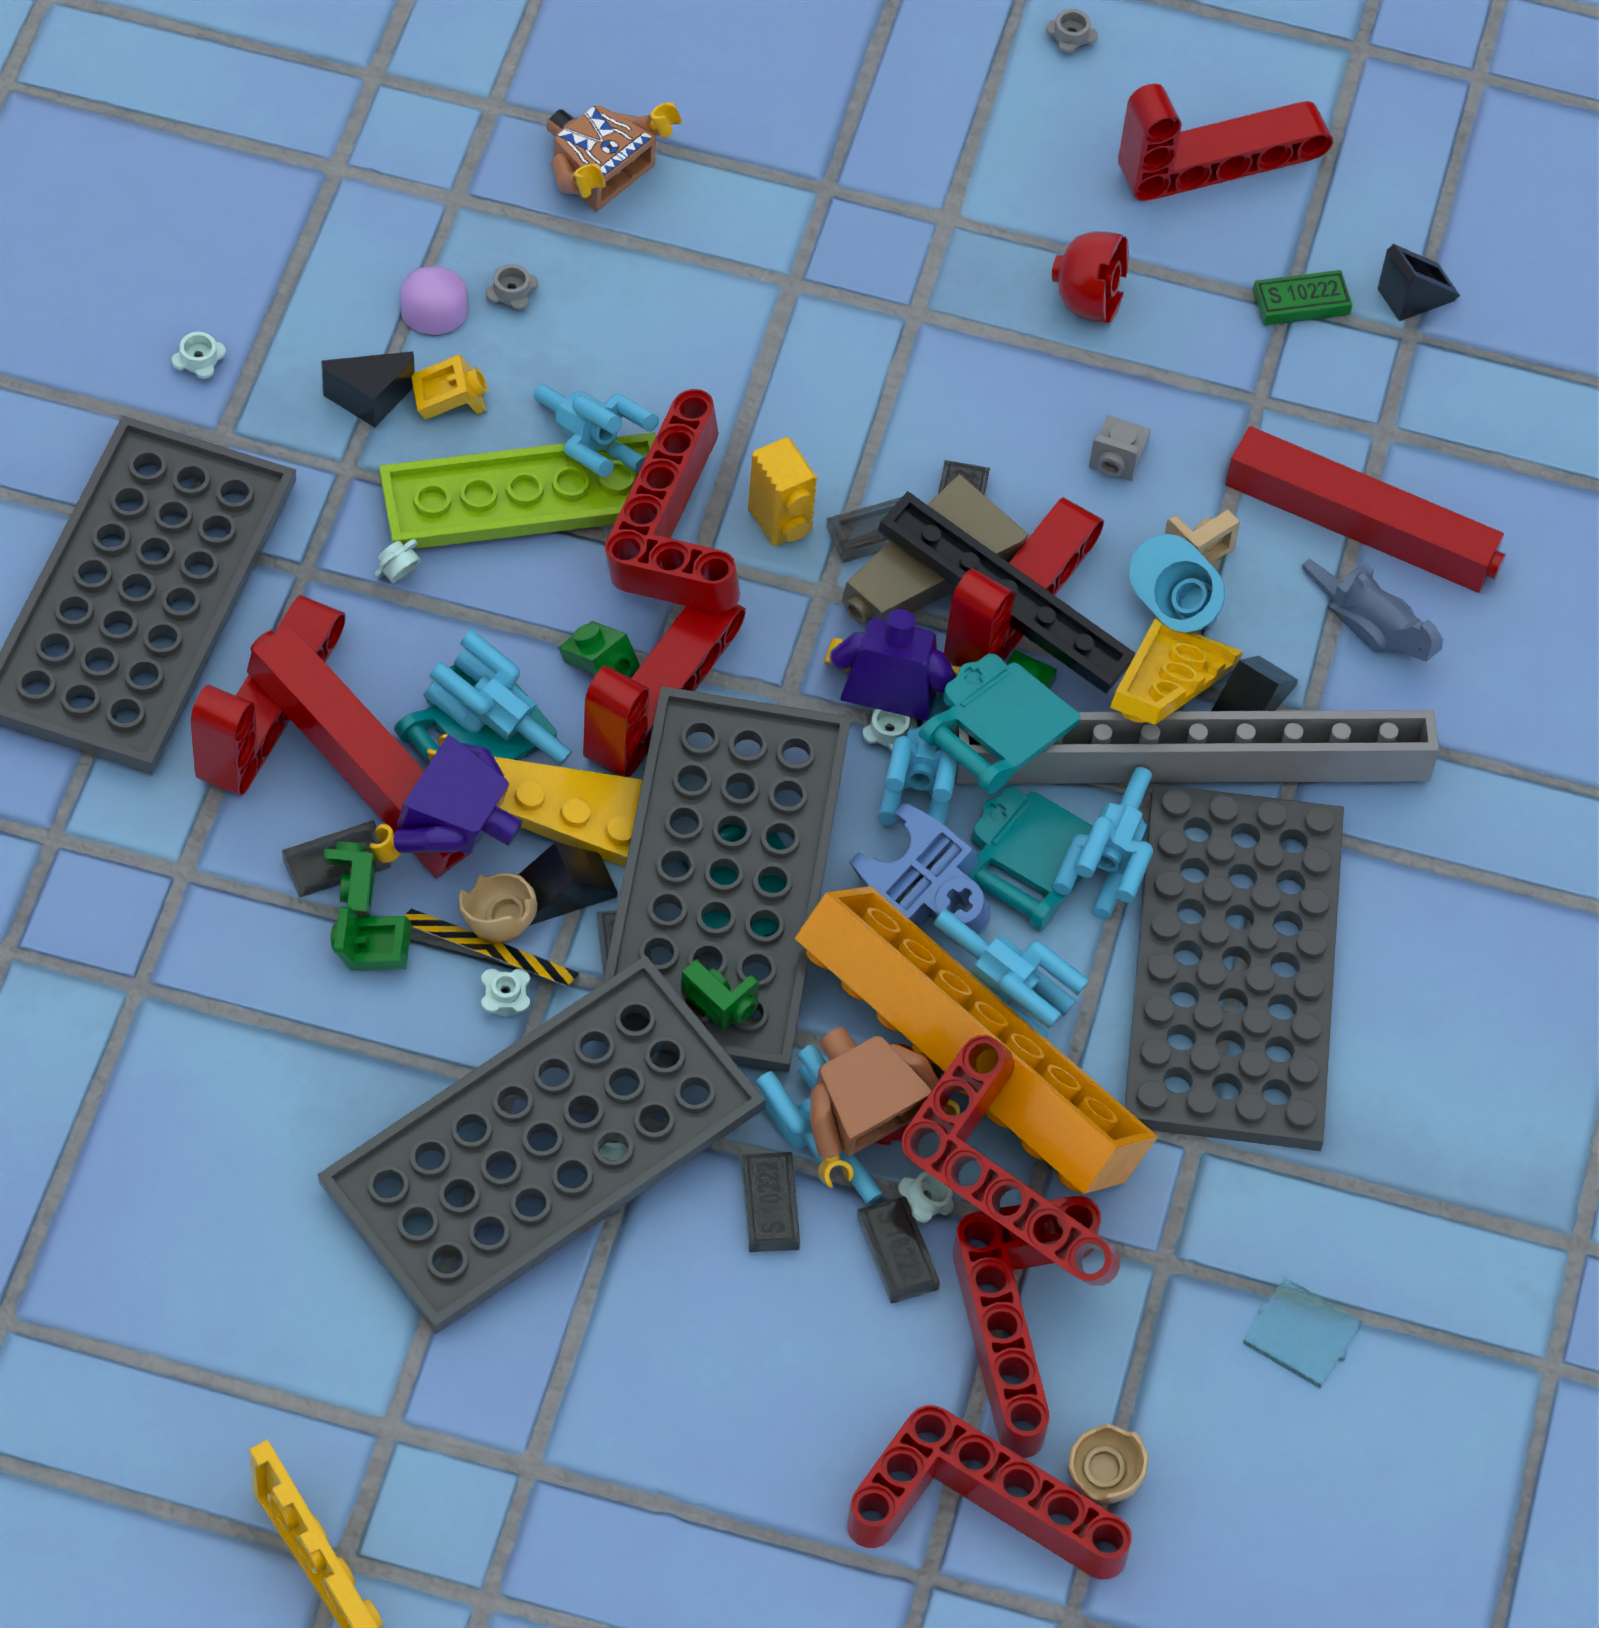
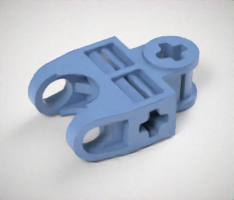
(929, 874)

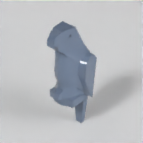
(1375, 615)

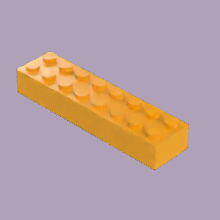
(942, 1006)

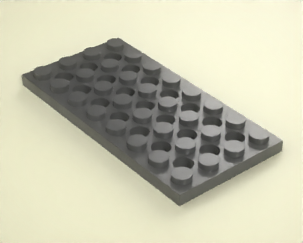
(195, 630)
(800, 866)
(1258, 987)
(568, 1211)

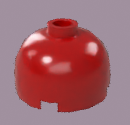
(1092, 273)

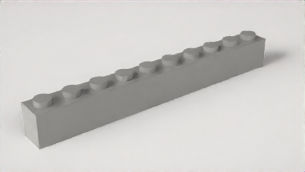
(1235, 748)

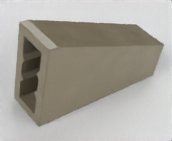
(902, 582)

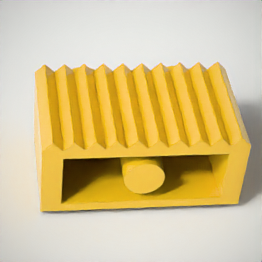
(782, 491)

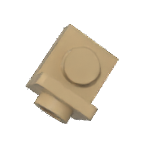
(1211, 536)

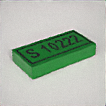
(1302, 297)

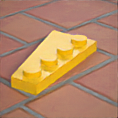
(1170, 672)
(573, 806)
(308, 1541)

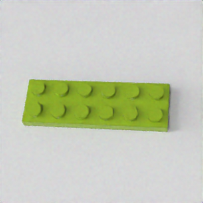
(503, 494)

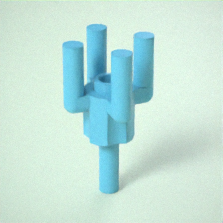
(595, 426)
(492, 699)
(921, 768)
(1113, 847)
(1016, 973)
(795, 1121)

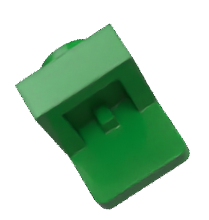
(597, 646)
(371, 941)

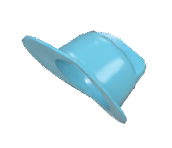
(1177, 583)

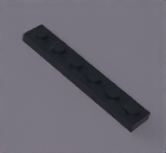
(1035, 610)

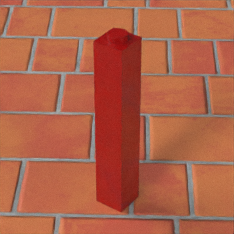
(1366, 509)
(340, 729)

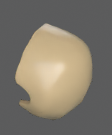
(499, 906)
(1108, 1464)

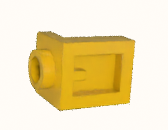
(449, 386)

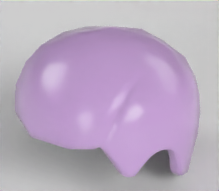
(433, 300)

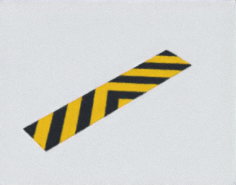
(493, 949)

